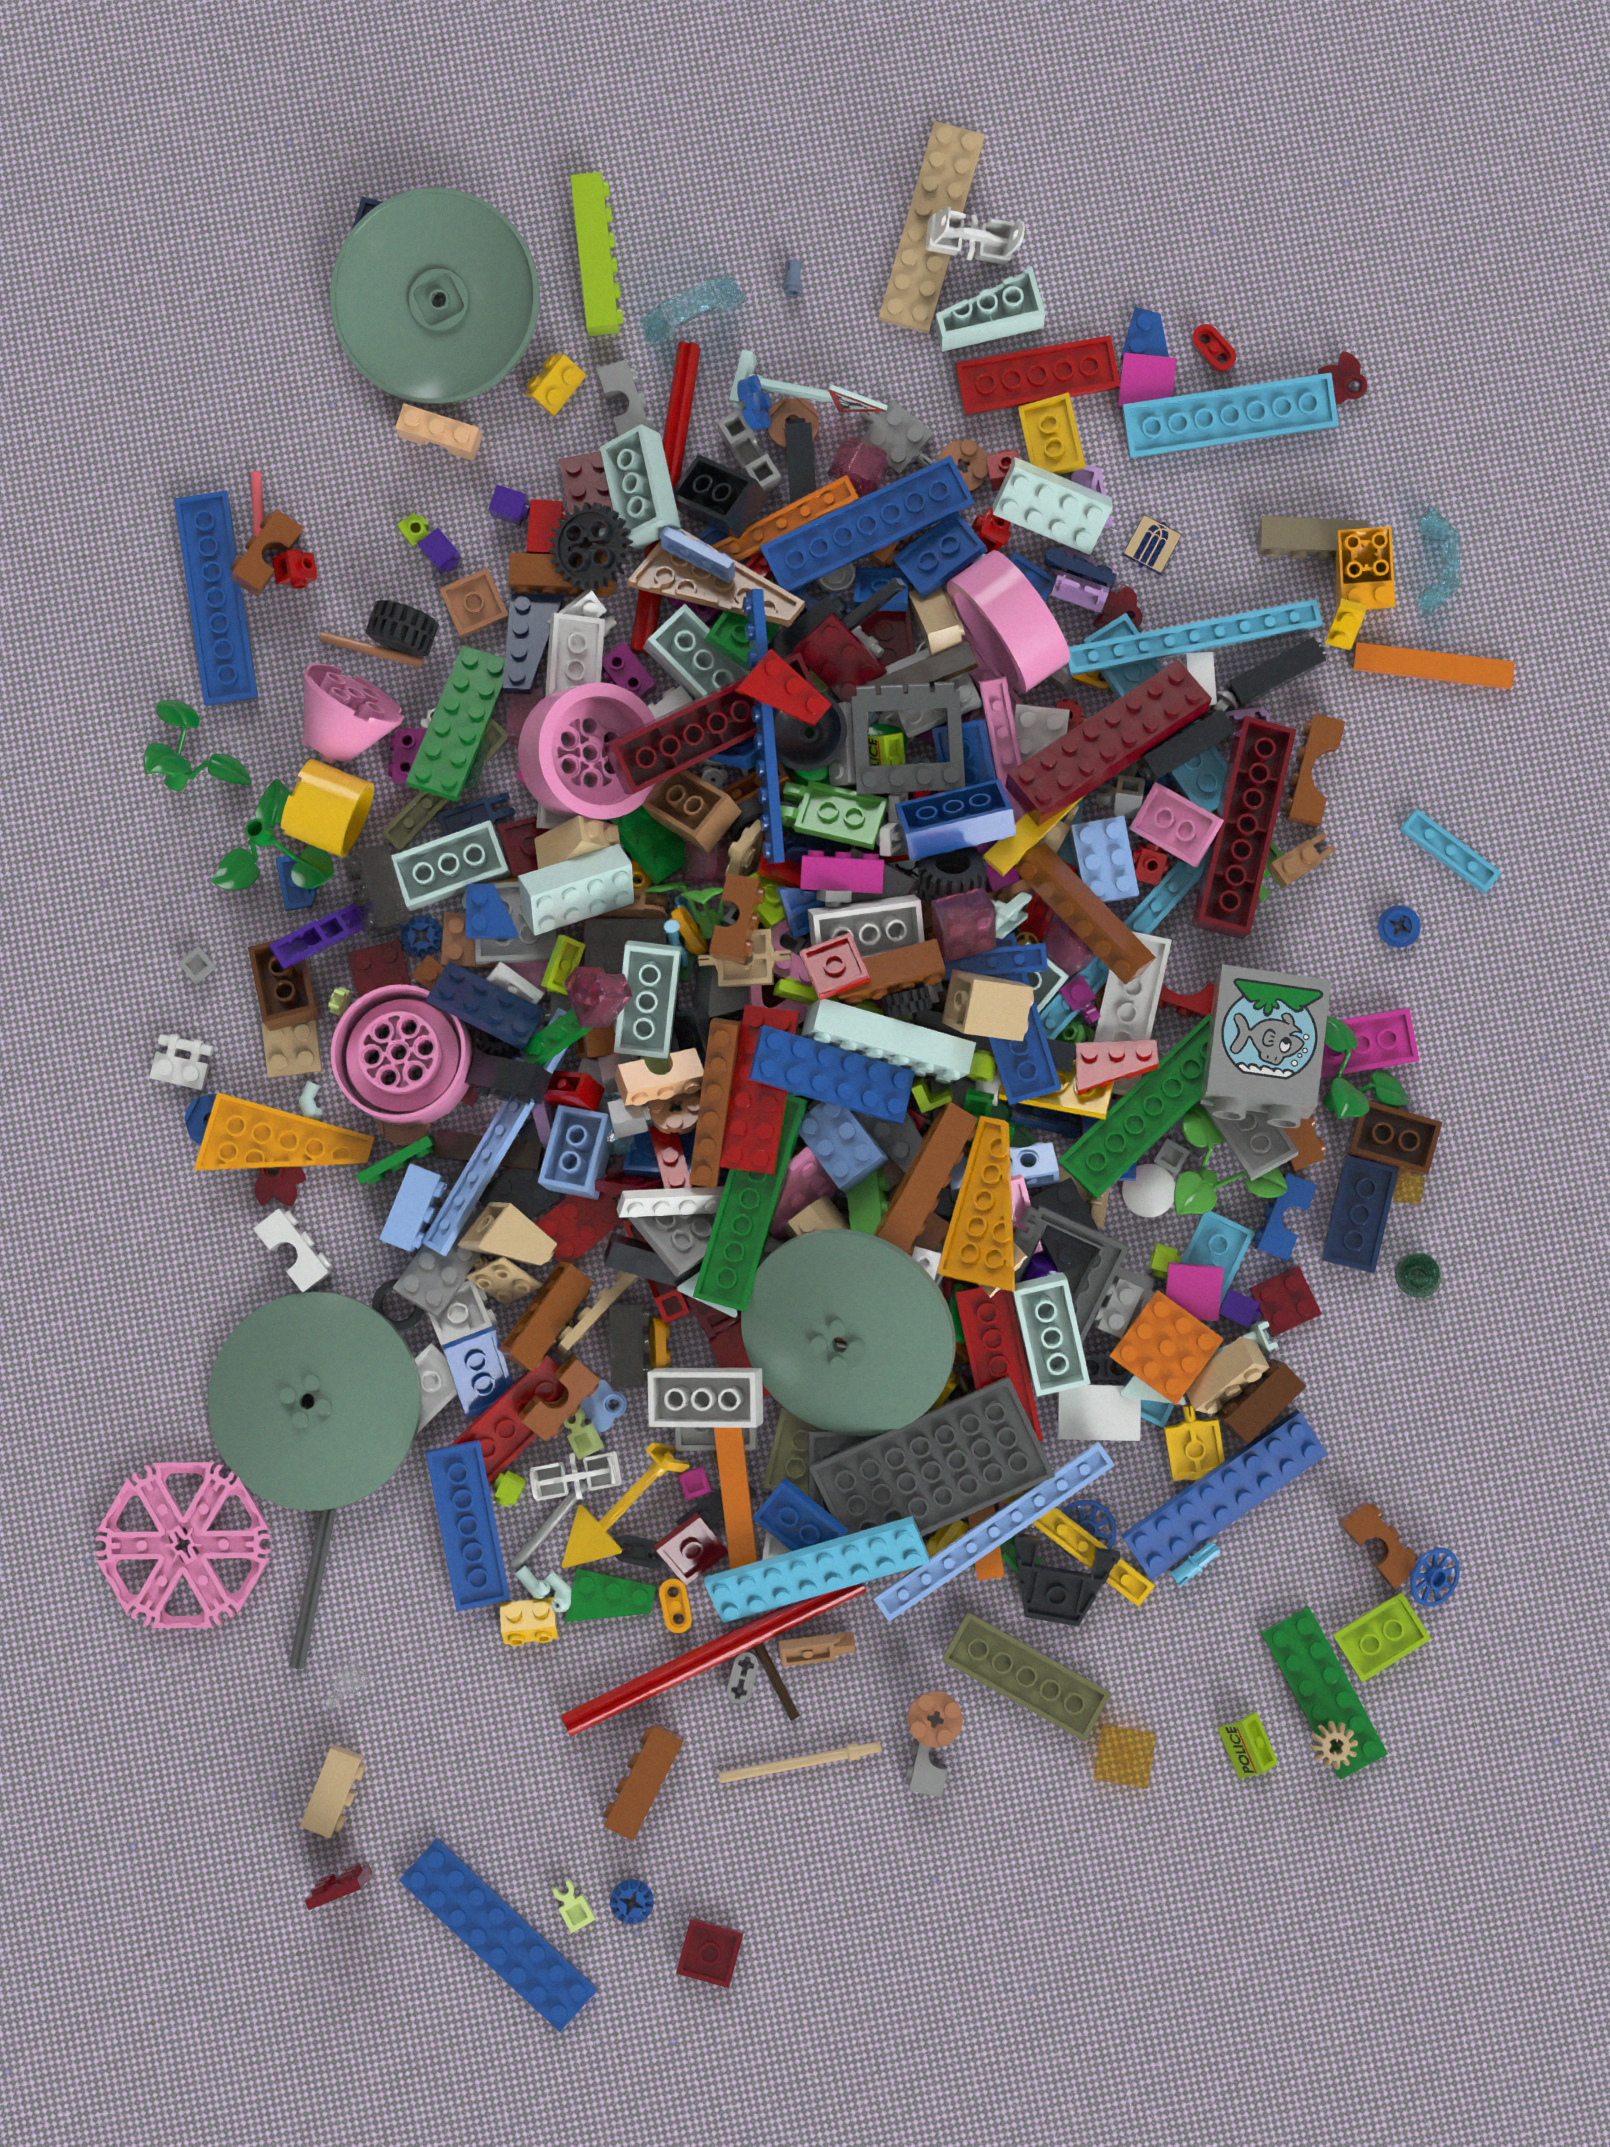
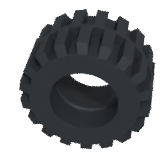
(402, 628)
(951, 874)

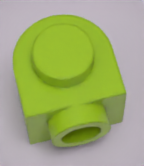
(414, 528)
(982, 1066)
(1159, 1260)
(508, 1488)

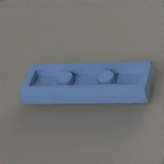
(697, 553)

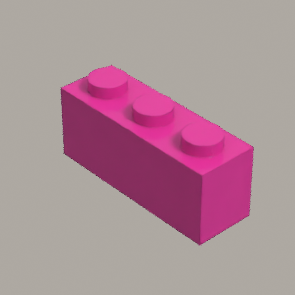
(842, 872)

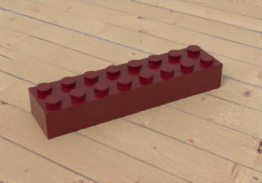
(687, 734)
(1107, 742)
(1243, 841)

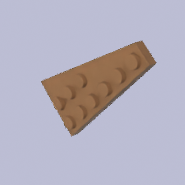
(679, 579)

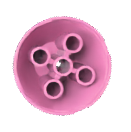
(344, 713)

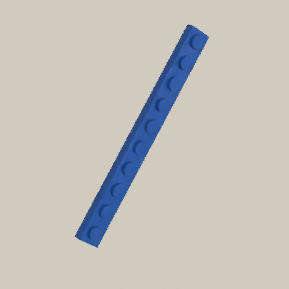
(764, 738)

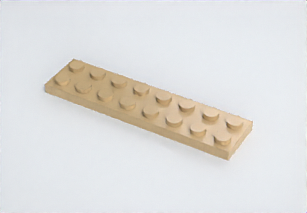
(942, 182)

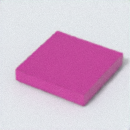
(1145, 378)
(1195, 1288)

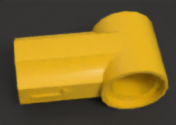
(945, 1536)

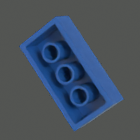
(955, 819)

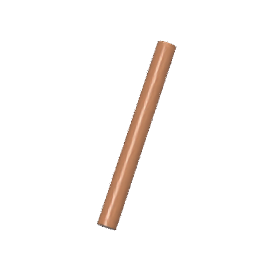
(371, 649)

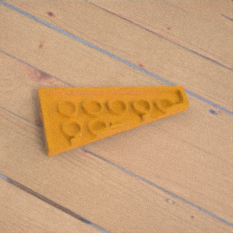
(259, 1136)
(982, 1225)

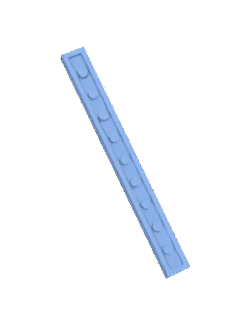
(481, 1167)
(993, 1531)

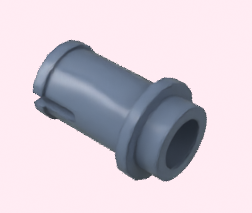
(792, 278)

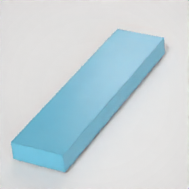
(1450, 851)

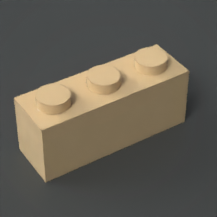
(937, 620)
(1227, 1375)
(333, 1791)

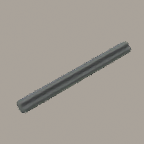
(312, 1588)

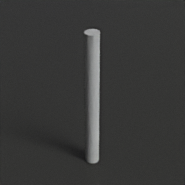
(547, 1527)

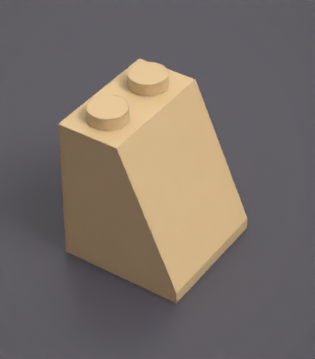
(574, 839)
(987, 1006)
(817, 1216)
(508, 1233)

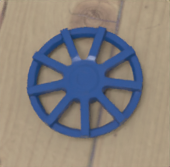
(1089, 1524)
(1434, 1577)

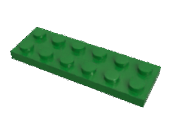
(458, 724)
(1322, 1686)

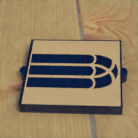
(1152, 544)

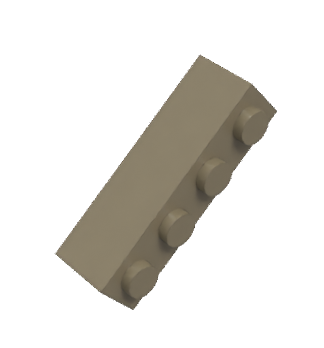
(1301, 536)

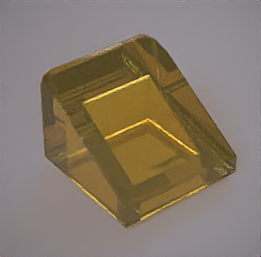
(1408, 1189)

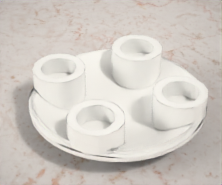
(1151, 1192)

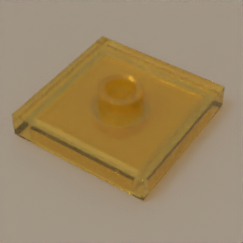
(1124, 1756)

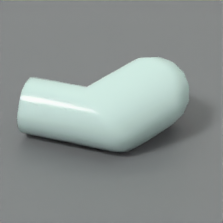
(307, 1102)
(536, 1588)
(562, 1593)

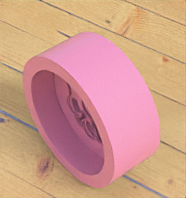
(1009, 621)
(540, 750)
(444, 1069)

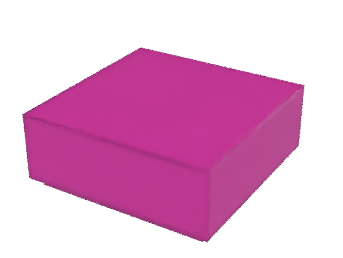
(694, 1483)

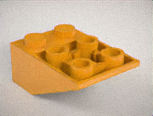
(1365, 567)

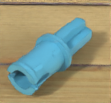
(1195, 1563)

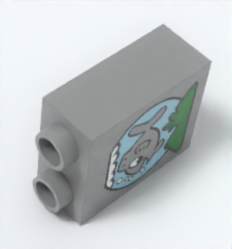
(1265, 1045)

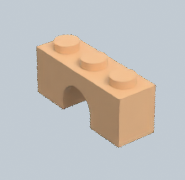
(424, 426)
(640, 1085)

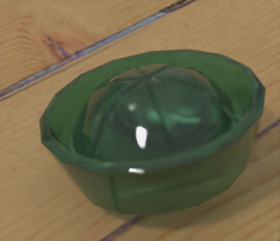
(1422, 1281)

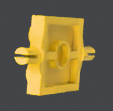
(1193, 1446)

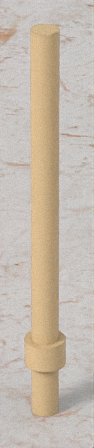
(852, 1751)

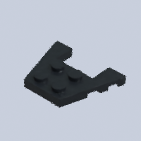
(519, 1185)
(1056, 1592)

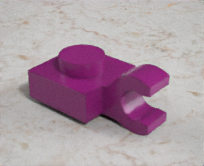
(1078, 996)

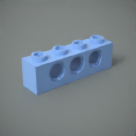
(1042, 1173)

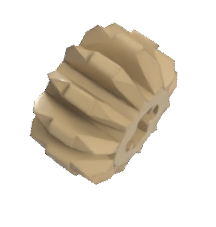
(1323, 1745)

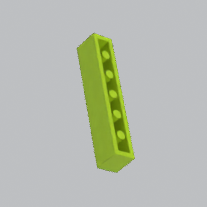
(595, 254)

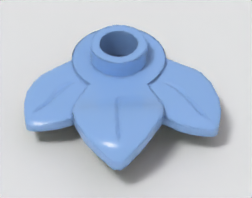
(597, 1406)

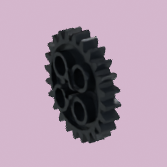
(589, 522)

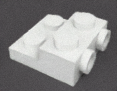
(464, 1314)

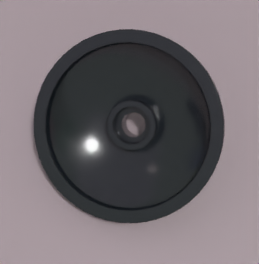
(812, 753)

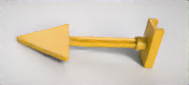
(589, 1537)

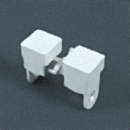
(994, 239)
(551, 1479)

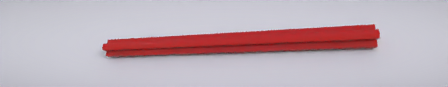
(674, 447)
(703, 1658)

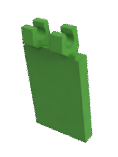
(834, 813)

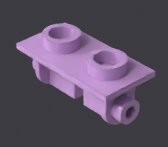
(1080, 591)

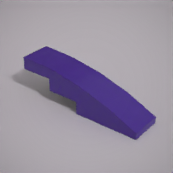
(317, 936)

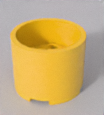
(327, 808)

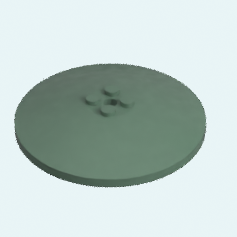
(387, 286)
(874, 1300)
(361, 1389)

